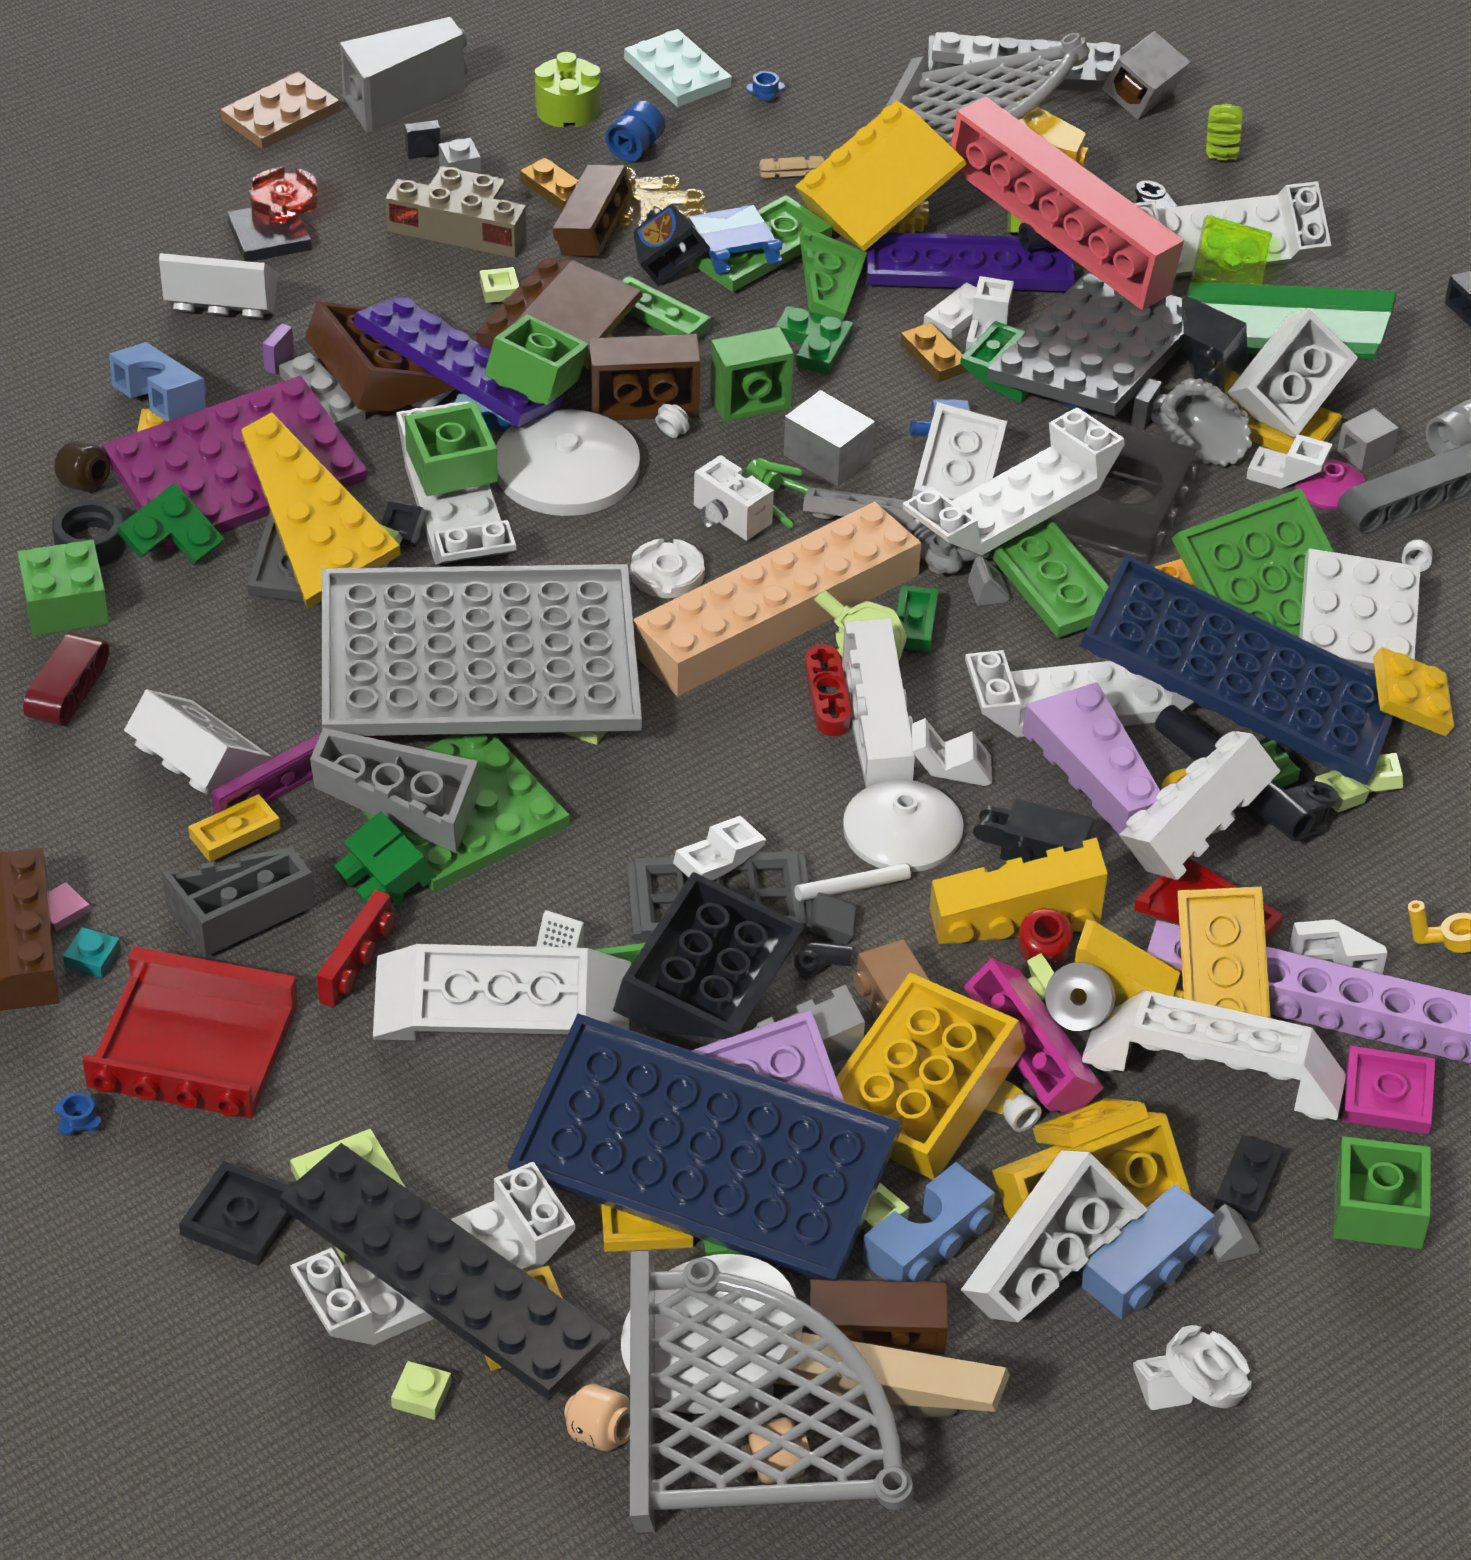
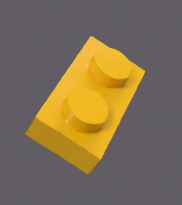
(234, 827)

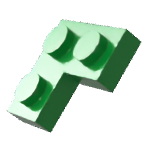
(820, 334)
(171, 516)
(917, 614)

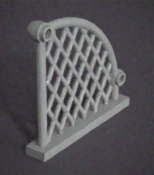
(920, 84)
(652, 1494)

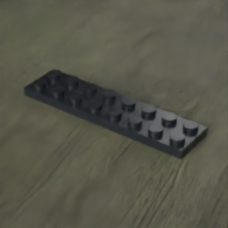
(445, 1271)

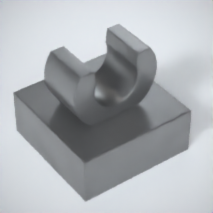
(1147, 404)

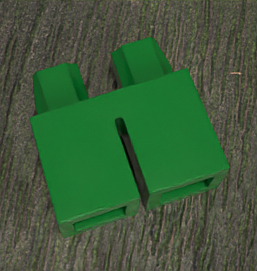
(386, 858)

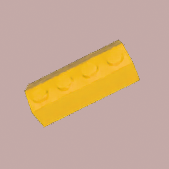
(1138, 1156)

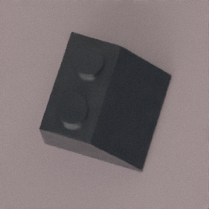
(1214, 344)

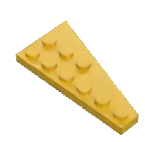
(312, 510)

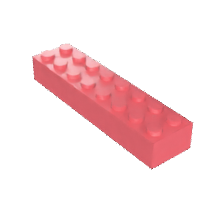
(1066, 203)

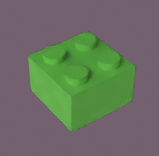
(536, 359)
(751, 374)
(451, 448)
(63, 587)
(1382, 1192)

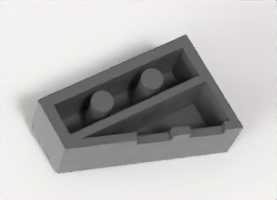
(239, 898)

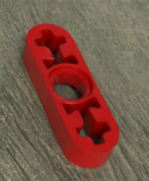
(823, 702)

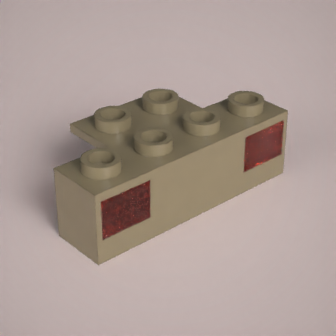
(458, 211)

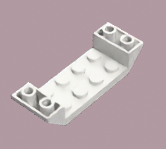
(1293, 216)
(1027, 493)
(458, 522)
(1006, 692)
(493, 989)
(1222, 1036)
(521, 1224)

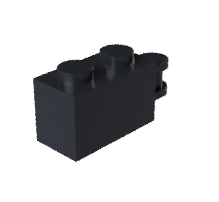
(1031, 829)

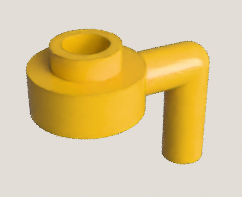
(1453, 933)

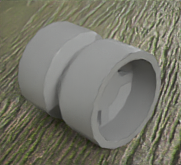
(1450, 429)

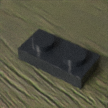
(1249, 1177)

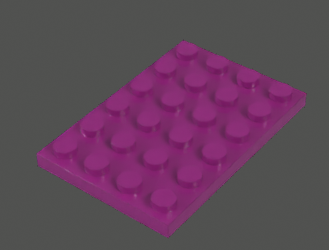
(210, 459)

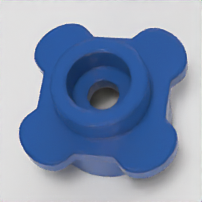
(765, 85)
(77, 1113)

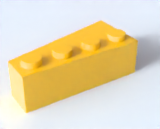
(994, 903)

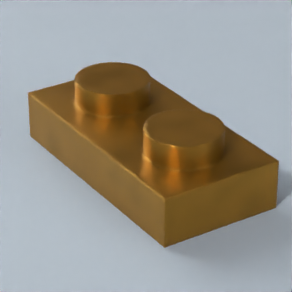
(549, 181)
(933, 352)

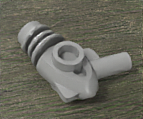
(937, 552)

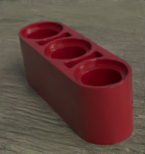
(66, 679)

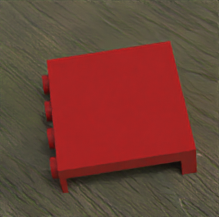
(194, 1033)

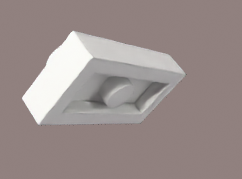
(954, 312)

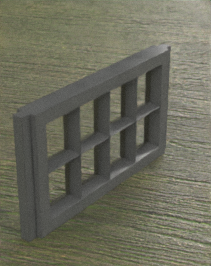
(643, 901)

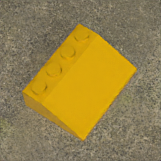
(879, 175)
(933, 1067)

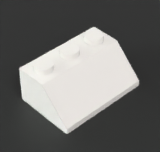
(218, 285)
(1293, 373)
(192, 741)

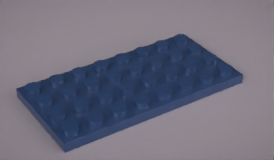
(1240, 668)
(707, 1148)

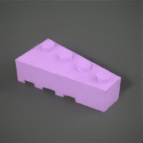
(1094, 750)

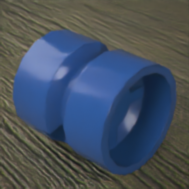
(635, 131)

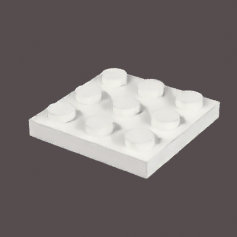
(1359, 606)

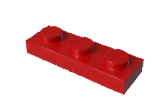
(355, 949)

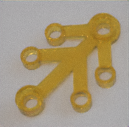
(668, 193)

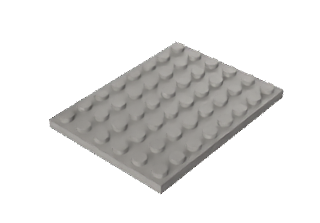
(478, 650)

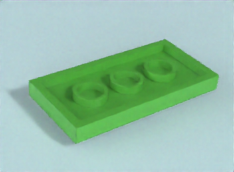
(785, 221)
(1052, 577)

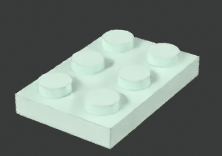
(677, 67)

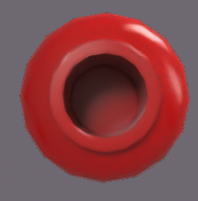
(1046, 933)

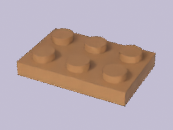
(280, 110)

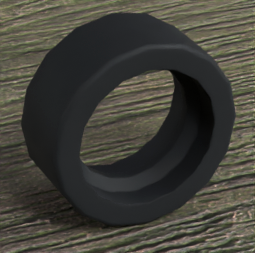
(91, 514)

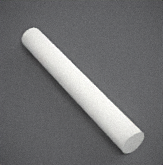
(853, 882)

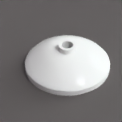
(902, 825)

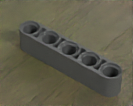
(1408, 491)

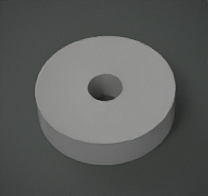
(1061, 1001)

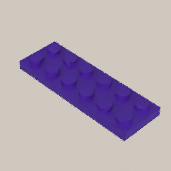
(959, 259)
(448, 356)

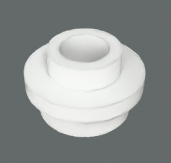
(672, 420)

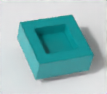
(91, 952)

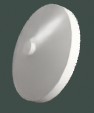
(567, 463)
(731, 1264)

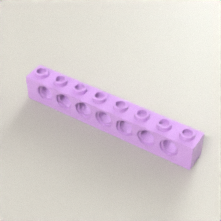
(1352, 999)

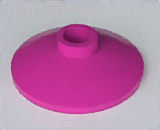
(1329, 485)

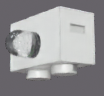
(731, 499)

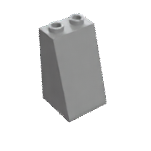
(402, 70)

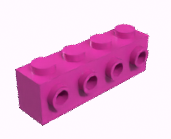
(1049, 1057)

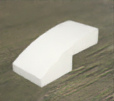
(722, 851)

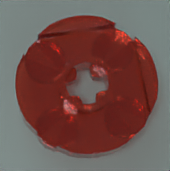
(283, 194)

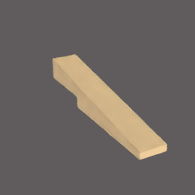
(915, 1378)

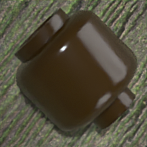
(82, 466)

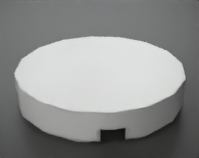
(667, 568)
(1208, 1367)

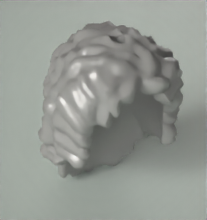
(1206, 420)

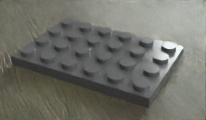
(1092, 347)

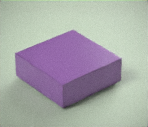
(278, 348)

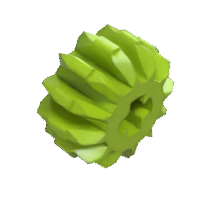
(1224, 132)

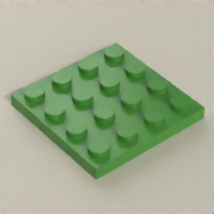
(1256, 557)
(507, 816)

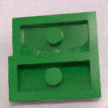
(987, 351)

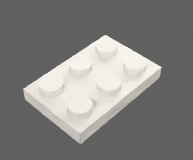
(959, 451)

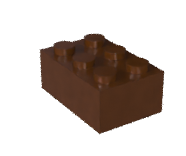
(642, 373)

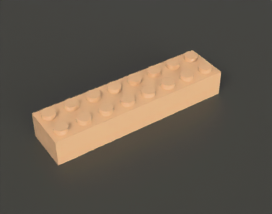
(774, 598)

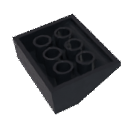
(706, 962)

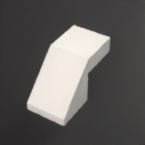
(990, 304)
(1280, 469)
(957, 759)
(1338, 942)

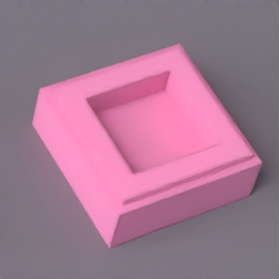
(66, 906)

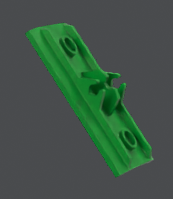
(1351, 314)

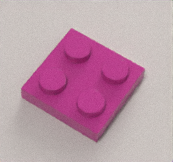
(1389, 1090)

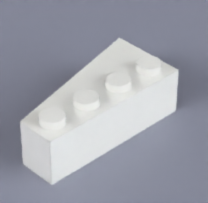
(877, 702)
(1199, 804)
(1051, 1234)

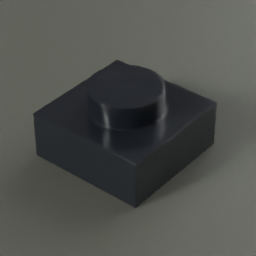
(422, 139)
(406, 520)

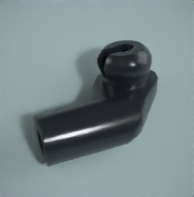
(819, 955)

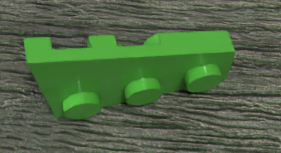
(829, 272)

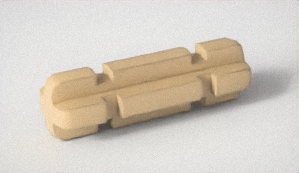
(788, 166)

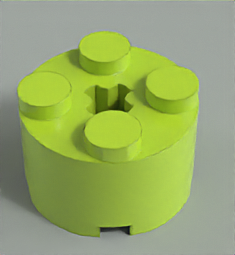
(567, 91)

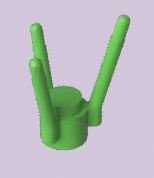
(768, 474)

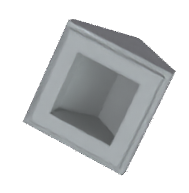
(987, 583)
(1231, 1236)

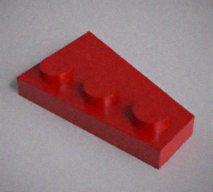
(1162, 896)

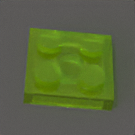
(1230, 253)

